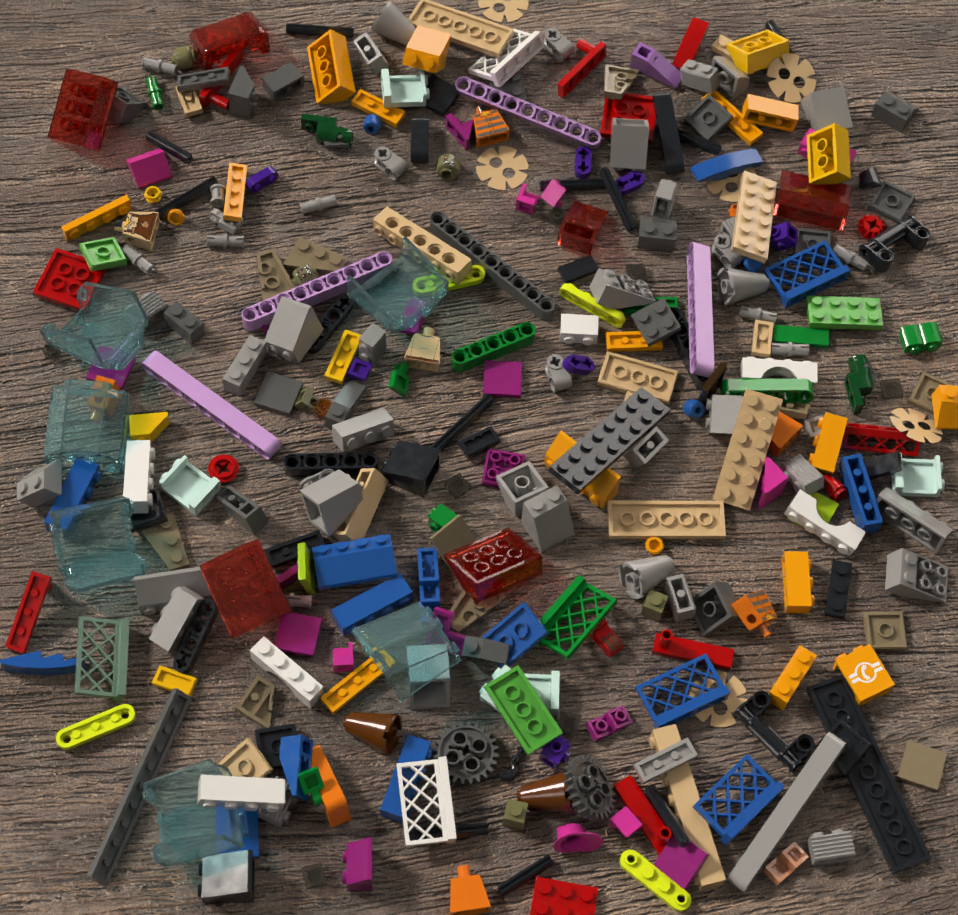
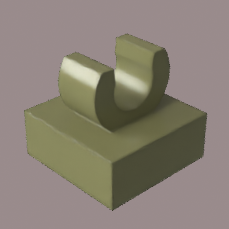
(304, 398)

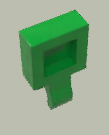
(399, 381)
(311, 783)

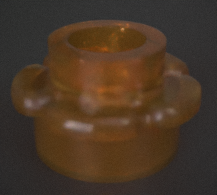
(320, 404)

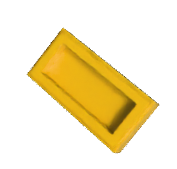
(169, 679)

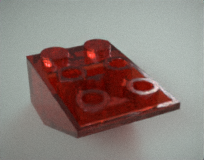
(581, 227)

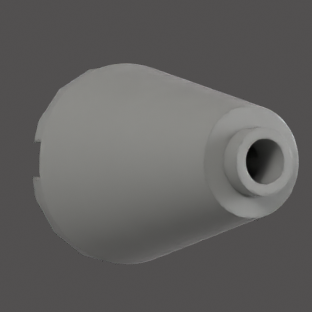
(393, 24)
(739, 285)
(644, 574)

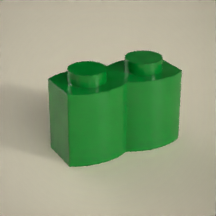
(920, 338)

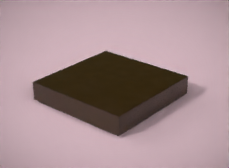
(712, 383)

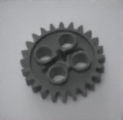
(472, 736)
(581, 779)

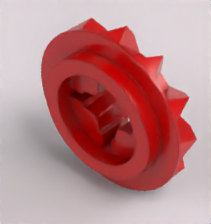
(864, 226)
(222, 461)

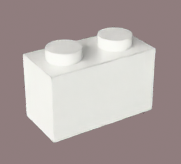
(579, 329)

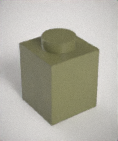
(654, 605)
(515, 814)

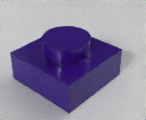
(359, 370)

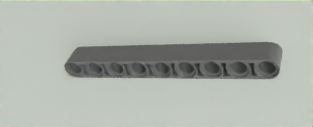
(494, 272)

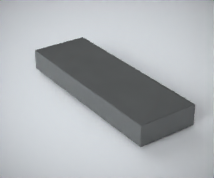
(203, 79)

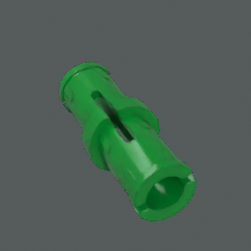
(154, 93)

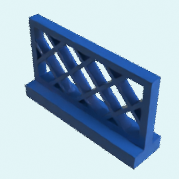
(816, 283)
(691, 707)
(747, 814)

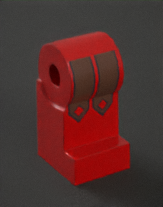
(606, 639)

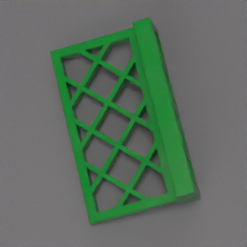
(562, 611)

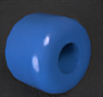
(372, 124)
(752, 265)
(693, 408)

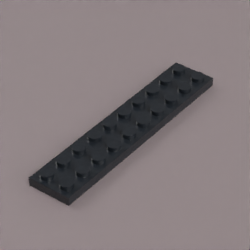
(872, 780)

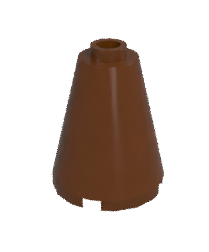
(374, 729)
(547, 794)

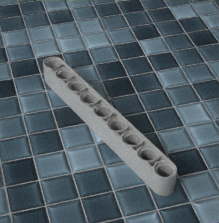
(786, 812)

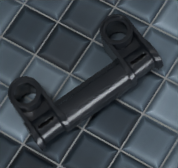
(877, 249)
(790, 755)

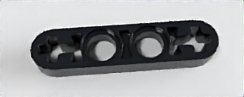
(331, 325)
(193, 634)

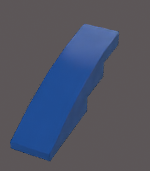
(726, 164)
(428, 577)
(36, 664)

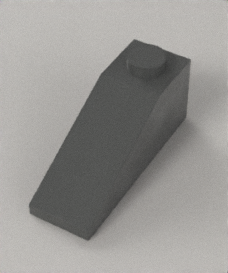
(344, 403)
(242, 509)

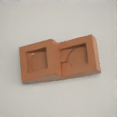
(785, 863)

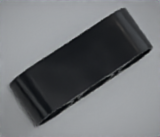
(419, 139)

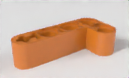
(332, 795)

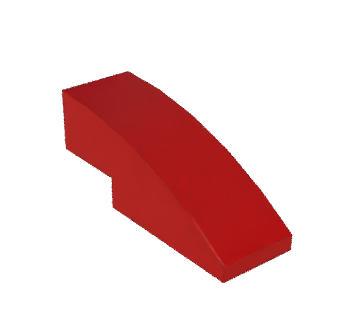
(691, 42)

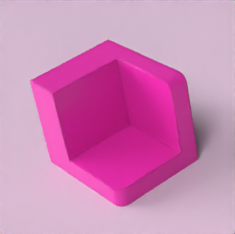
(554, 193)
(526, 201)
(343, 659)
(625, 822)

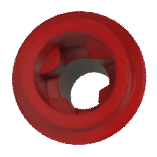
(834, 488)

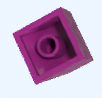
(359, 865)

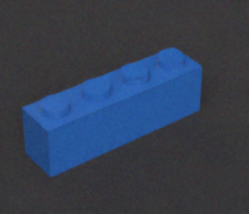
(77, 487)
(860, 493)
(372, 604)
(413, 750)

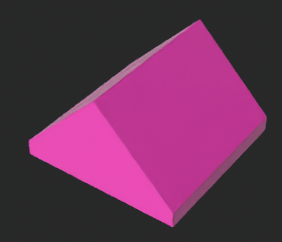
(149, 168)
(771, 483)

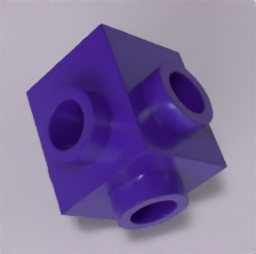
(783, 236)
(555, 753)

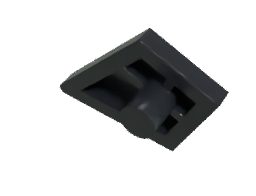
(869, 179)

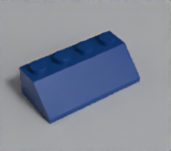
(354, 561)

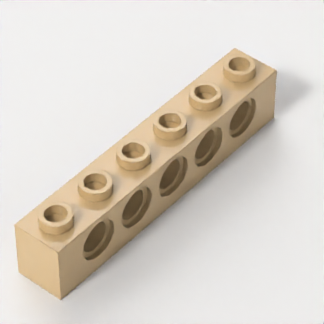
(445, 258)

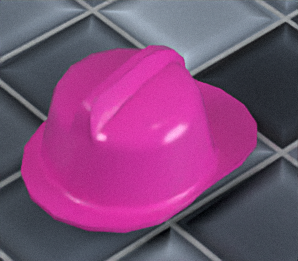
(576, 839)

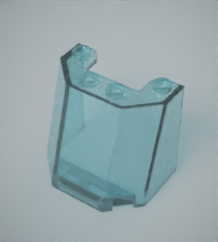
(401, 291)
(105, 329)
(88, 424)
(95, 544)
(408, 648)
(186, 827)

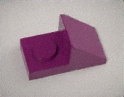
(460, 131)

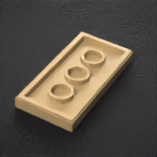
(630, 374)

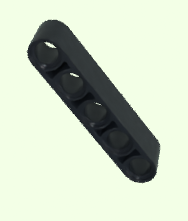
(668, 133)
(682, 342)
(322, 460)

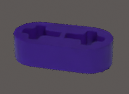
(581, 162)
(261, 179)
(627, 182)
(578, 364)

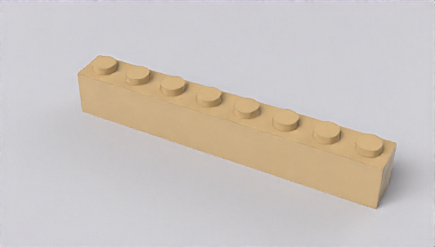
(682, 797)

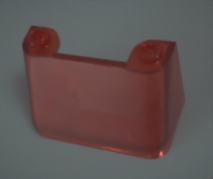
(228, 37)

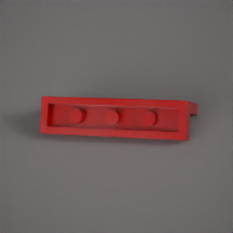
(878, 431)

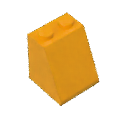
(427, 49)

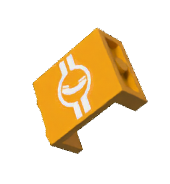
(864, 674)

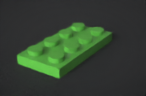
(844, 312)
(523, 710)

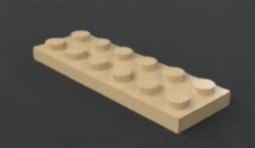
(465, 28)
(754, 217)
(747, 449)
(666, 519)

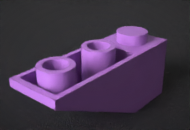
(655, 65)

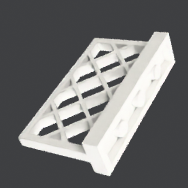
(510, 62)
(444, 799)

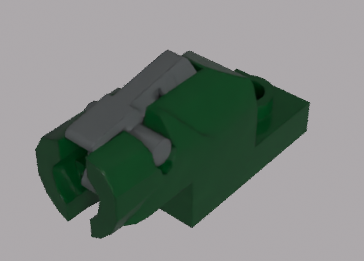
(327, 130)
(859, 381)

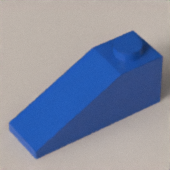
(296, 758)

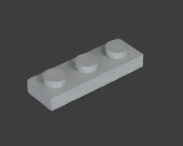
(665, 760)

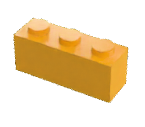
(770, 113)
(828, 442)
(797, 582)
(791, 677)

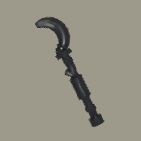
(515, 768)

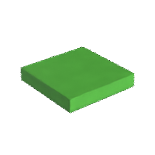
(103, 254)

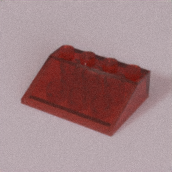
(83, 109)
(812, 203)
(494, 564)
(245, 588)

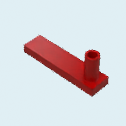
(594, 56)
(209, 94)
(28, 611)
(687, 650)
(637, 803)

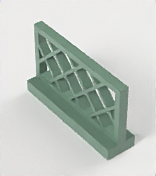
(119, 654)

